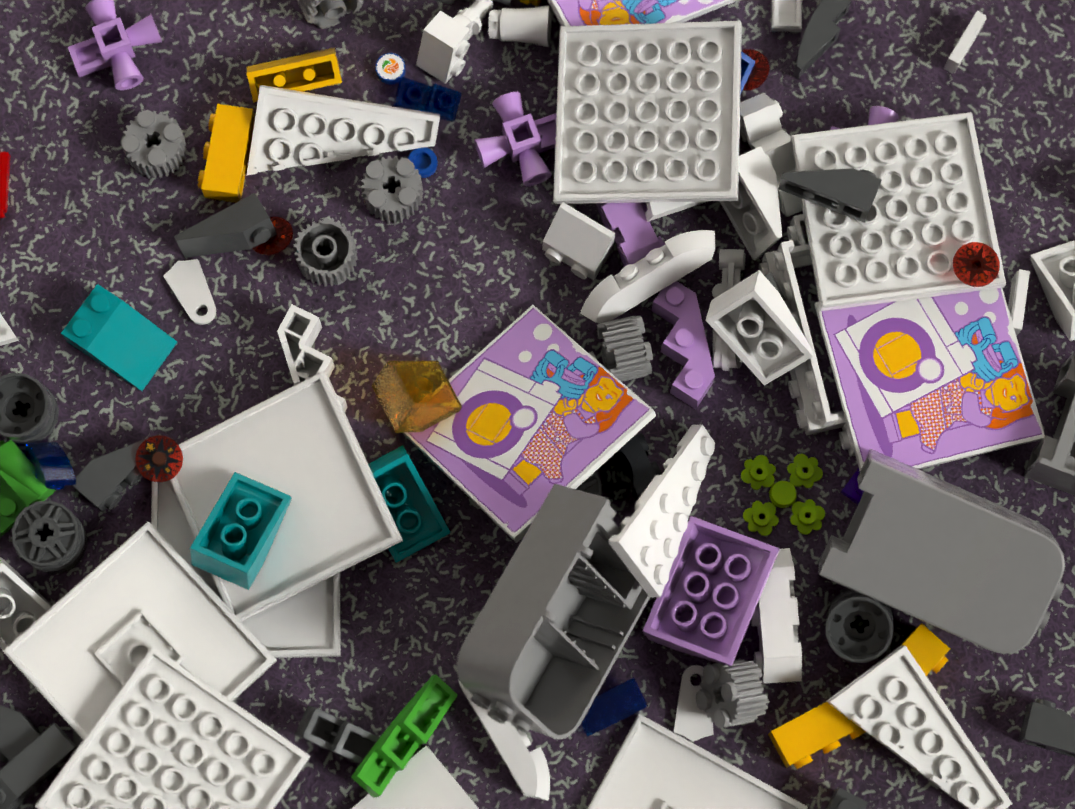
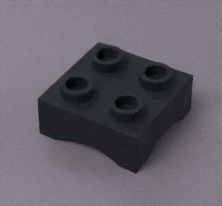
(636, 461)

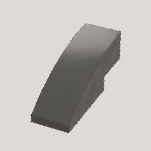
(820, 33)
(335, 735)

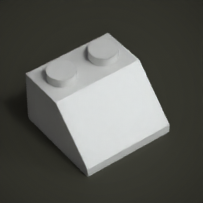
(578, 242)

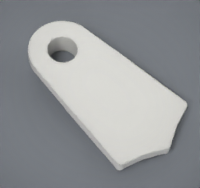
(192, 290)
(689, 719)

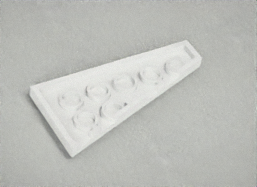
(306, 126)
(662, 513)
(911, 720)

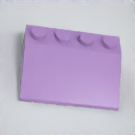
(710, 592)

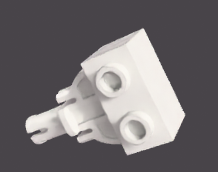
(446, 40)

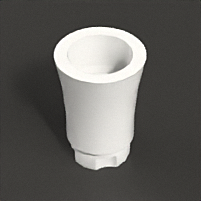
(521, 25)

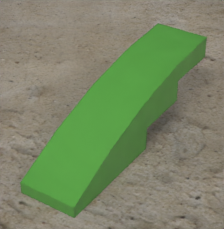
(404, 735)

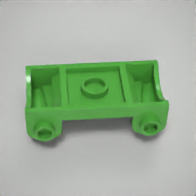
(17, 484)

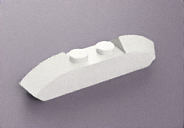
(649, 275)
(526, 767)

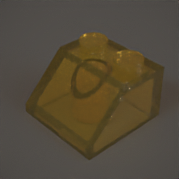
(415, 395)

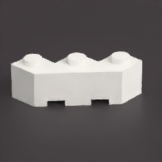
(762, 127)
(297, 336)
(778, 624)

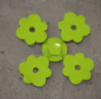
(782, 494)

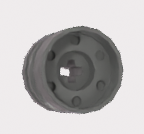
(43, 410)
(59, 551)
(856, 642)

